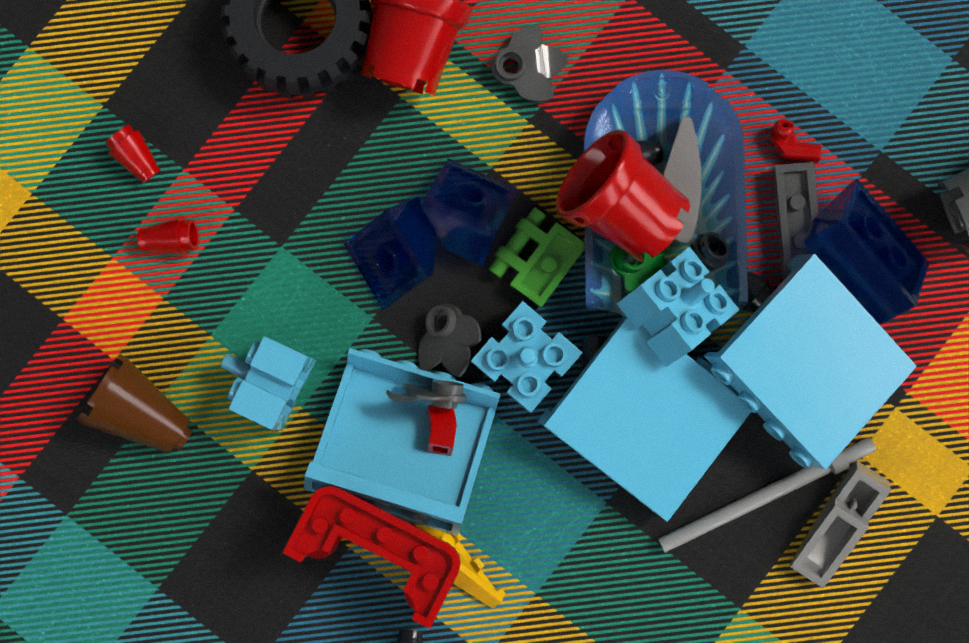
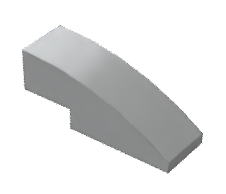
(685, 174)
(840, 524)

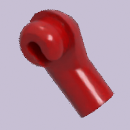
(789, 146)

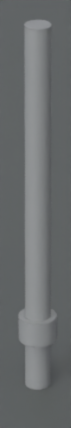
(764, 496)

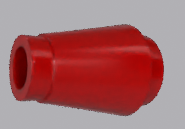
(133, 153)
(170, 237)

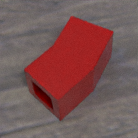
(442, 430)

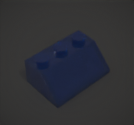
(868, 253)

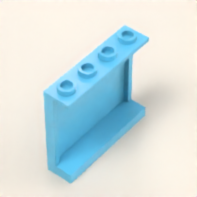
(812, 364)
(646, 421)
(381, 444)

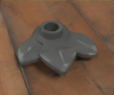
(534, 62)
(448, 339)
(443, 393)

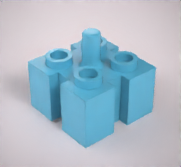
(678, 307)
(526, 357)
(269, 382)

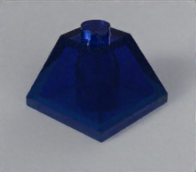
(467, 210)
(395, 251)

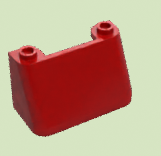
(339, 514)

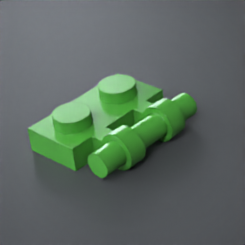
(546, 265)

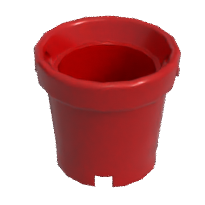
(413, 41)
(622, 197)

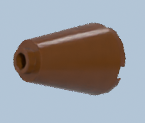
(135, 410)

